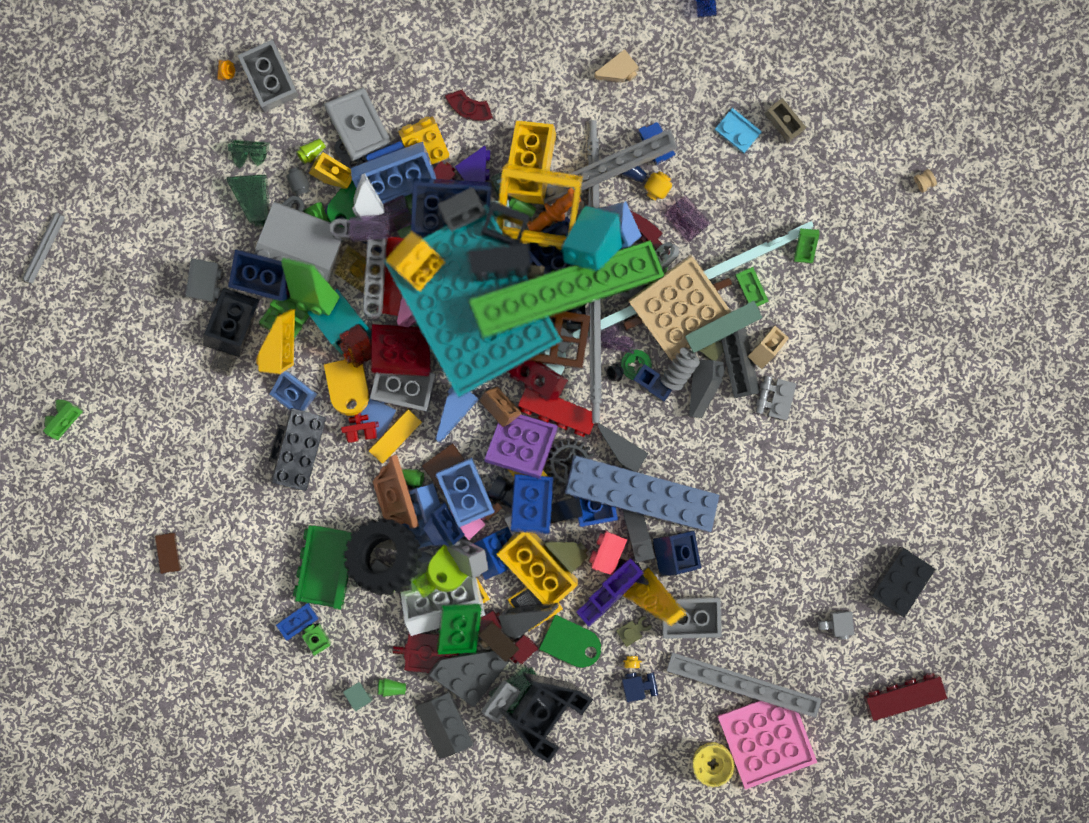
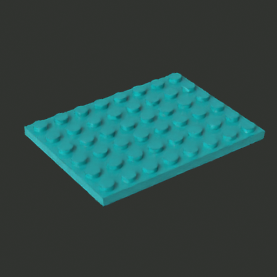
(448, 320)

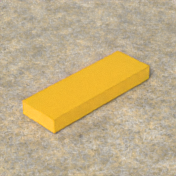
(395, 436)

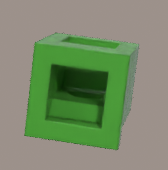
(322, 644)

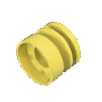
(720, 773)

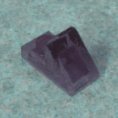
(611, 340)

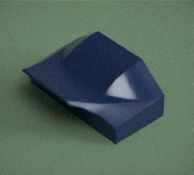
(442, 527)

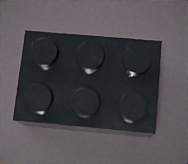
(499, 262)
(902, 581)

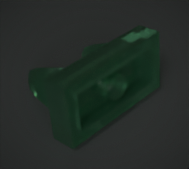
(241, 148)

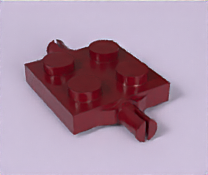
(420, 652)

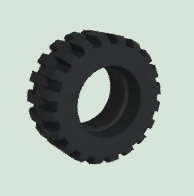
(366, 540)

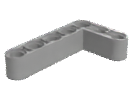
(370, 280)

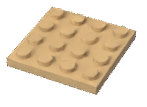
(678, 305)

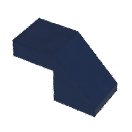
(651, 382)

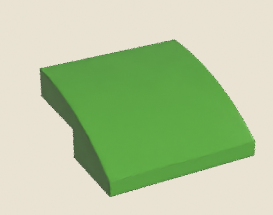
(279, 307)

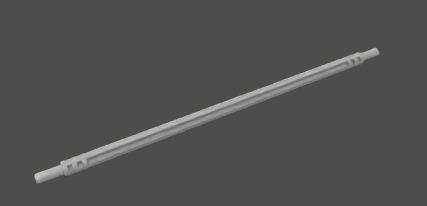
(594, 307)

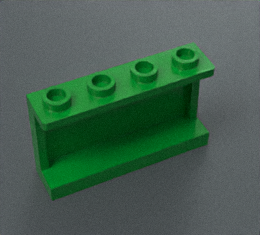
(323, 571)

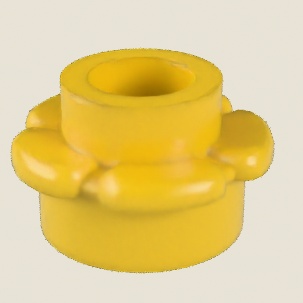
(632, 662)

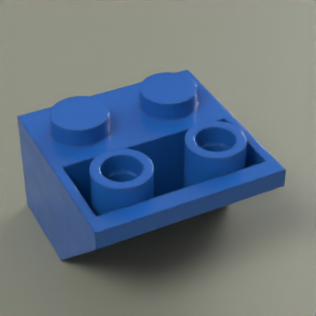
(492, 545)

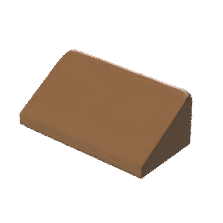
(499, 406)

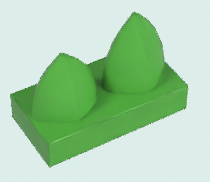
(58, 424)

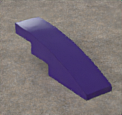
(610, 592)

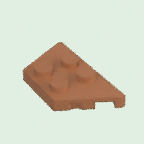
(394, 494)

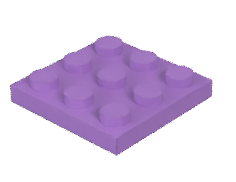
(522, 445)

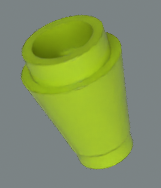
(310, 151)

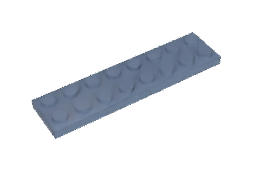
(642, 494)

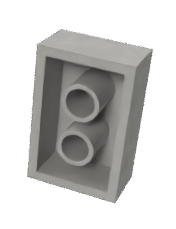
(268, 75)
(404, 390)
(700, 620)

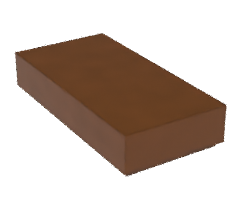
(167, 553)

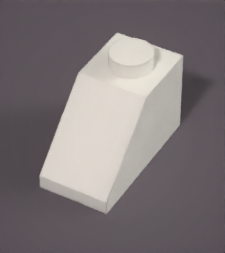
(366, 199)

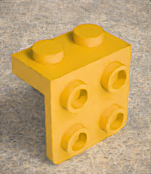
(428, 132)

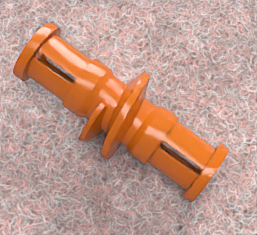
(552, 213)

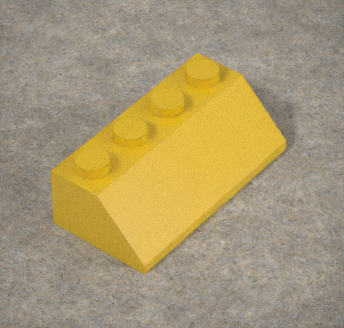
(531, 148)
(537, 567)

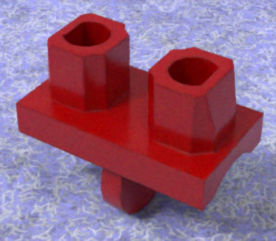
(351, 432)

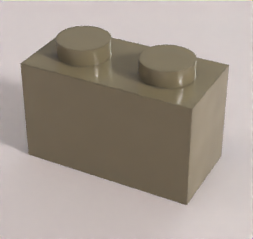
(785, 120)

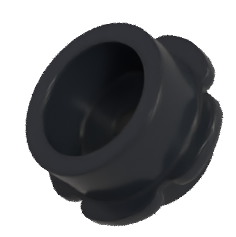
(614, 372)

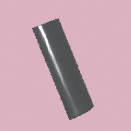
(740, 367)

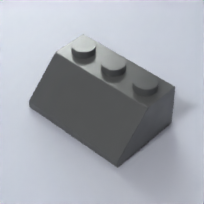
(445, 725)

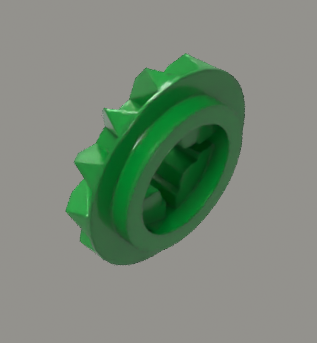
(630, 358)

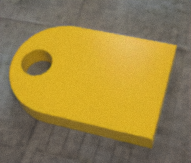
(346, 385)

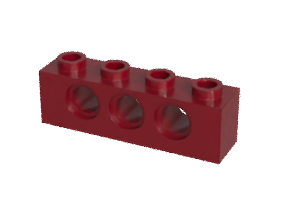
(553, 383)

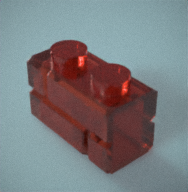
(355, 346)

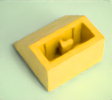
(415, 261)

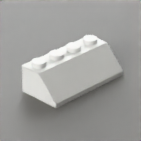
(425, 613)

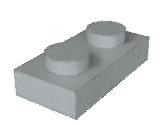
(503, 698)

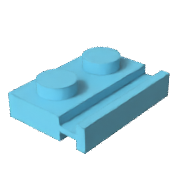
(738, 130)

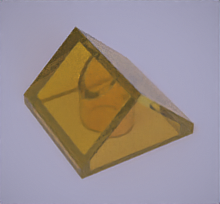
(353, 268)

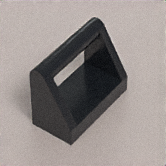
(509, 215)

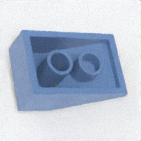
(454, 411)
(465, 492)

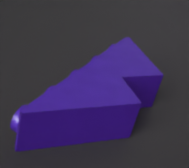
(474, 166)

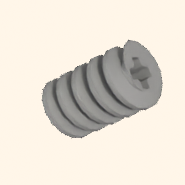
(680, 369)

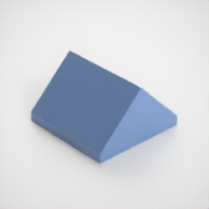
(292, 392)

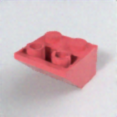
(608, 552)

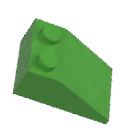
(309, 288)

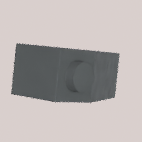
(705, 383)
(626, 452)
(638, 536)
(521, 619)

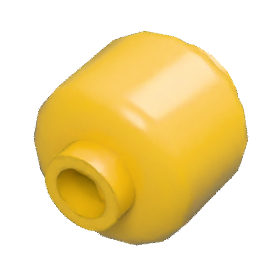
(658, 185)

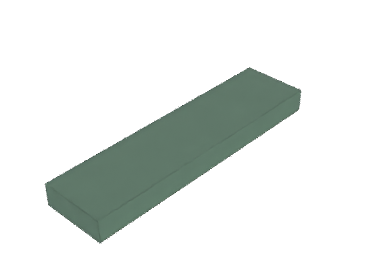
(723, 326)

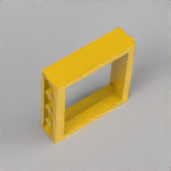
(544, 176)

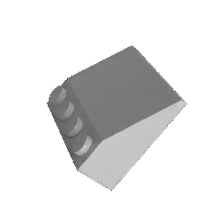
(299, 238)

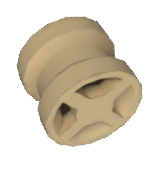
(925, 180)

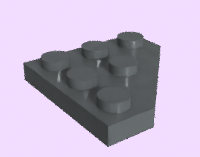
(468, 674)

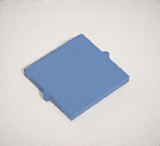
(379, 413)

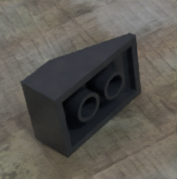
(230, 322)

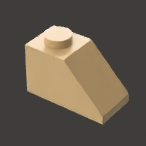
(618, 69)
(768, 347)

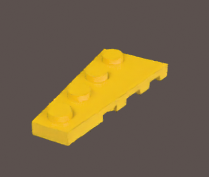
(655, 599)

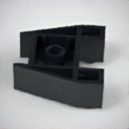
(541, 711)

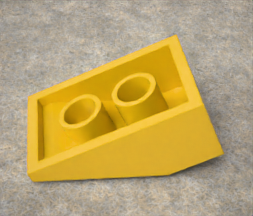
(278, 348)

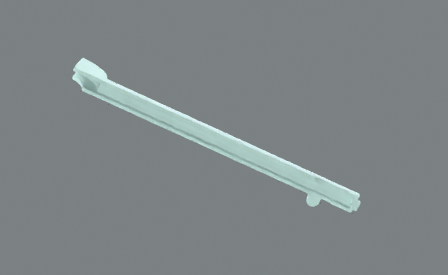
(710, 273)

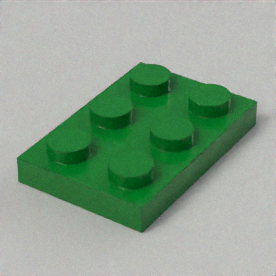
(459, 629)

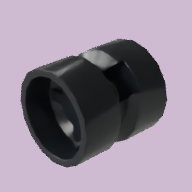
(502, 491)

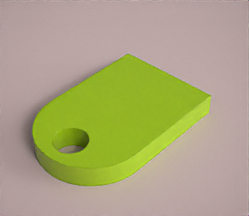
(444, 565)

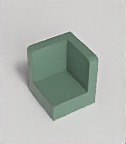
(357, 696)

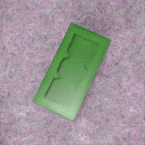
(806, 245)

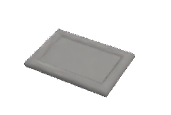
(357, 124)

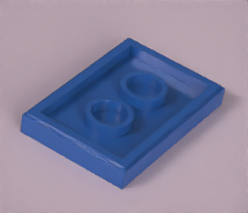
(531, 504)

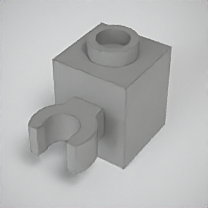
(840, 623)

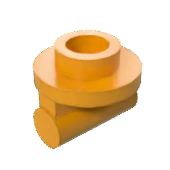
(226, 70)

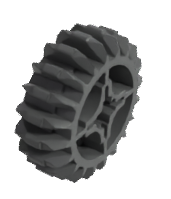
(553, 459)

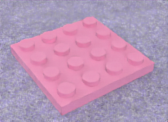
(766, 742)

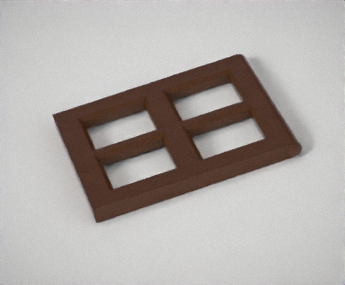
(581, 341)

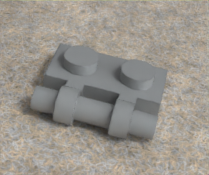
(781, 398)

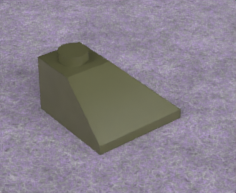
(568, 553)

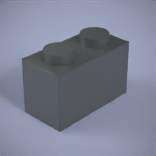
(462, 209)

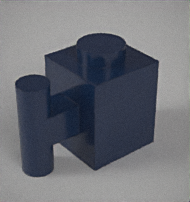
(635, 688)

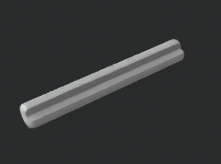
(43, 248)

